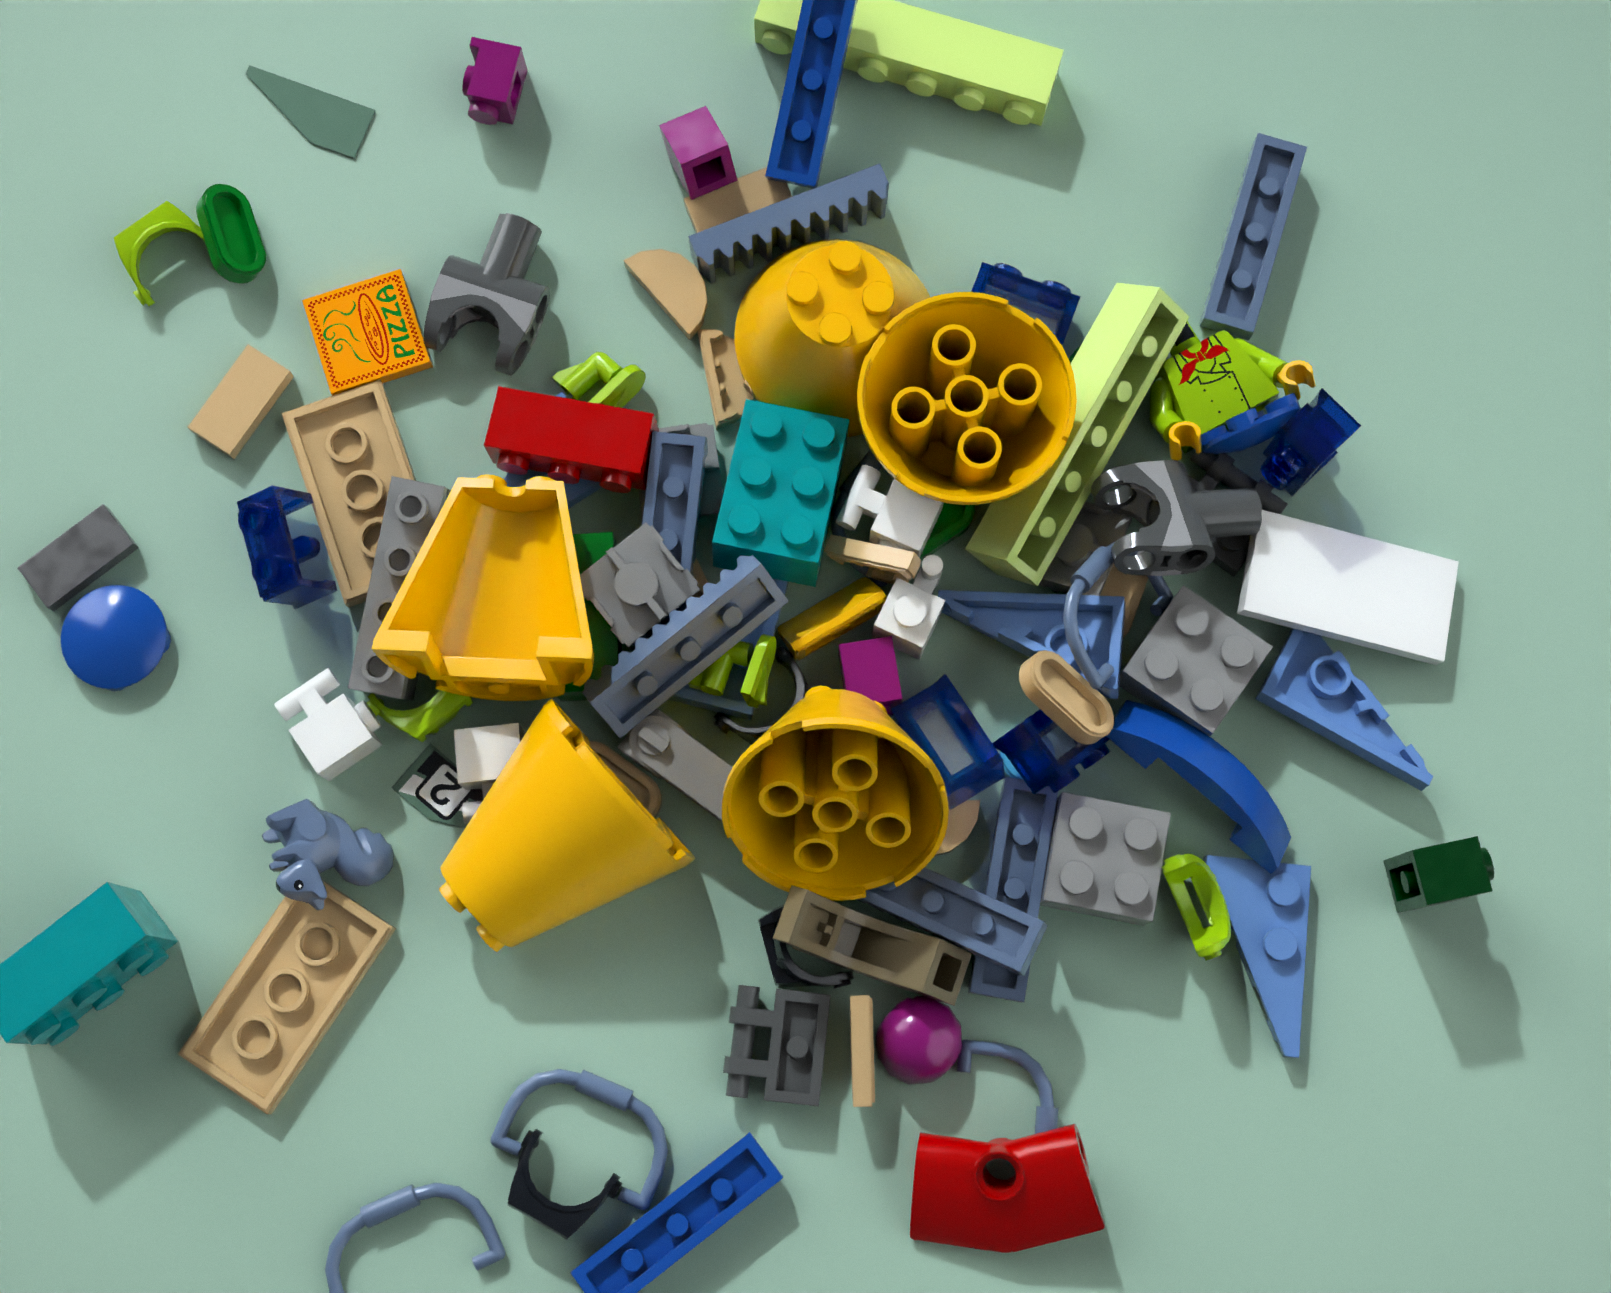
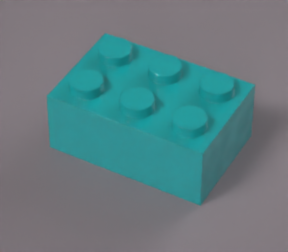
(781, 491)
(80, 964)

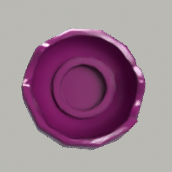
(919, 1040)

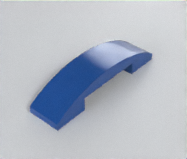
(1212, 770)

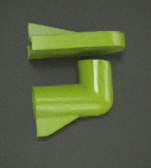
(620, 382)
(759, 664)

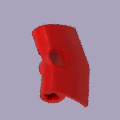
(967, 1207)

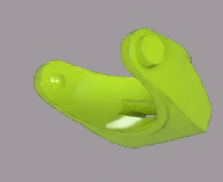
(135, 239)
(426, 718)
(1212, 938)

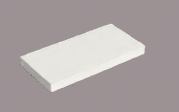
(1349, 588)

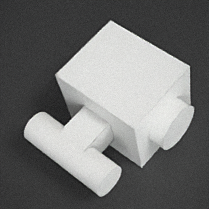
(900, 517)
(912, 610)
(334, 732)
(482, 756)

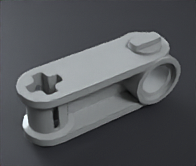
(679, 759)

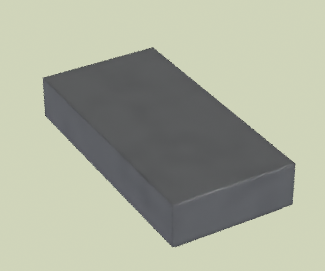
(78, 557)

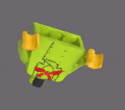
(1215, 382)

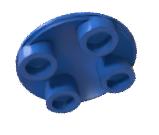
(1250, 427)
(114, 637)

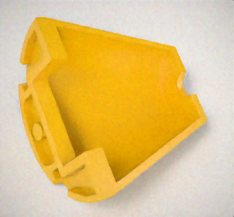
(494, 596)
(554, 839)

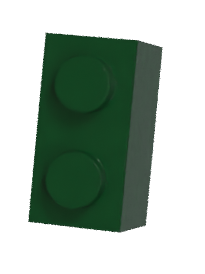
(1439, 874)

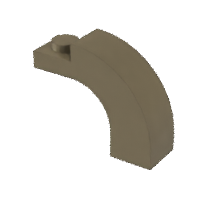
(872, 946)

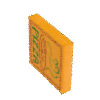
(367, 332)

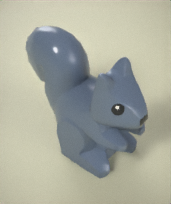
(318, 842)

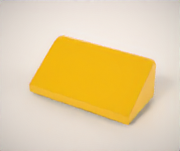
(832, 617)

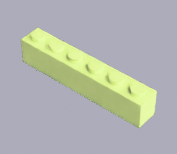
(933, 56)
(1111, 380)

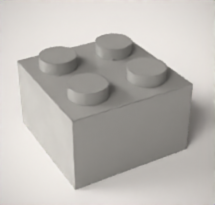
(1194, 662)
(1105, 859)

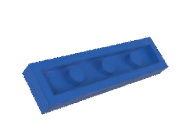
(810, 91)
(680, 1221)

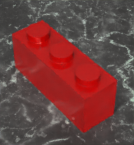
(570, 439)

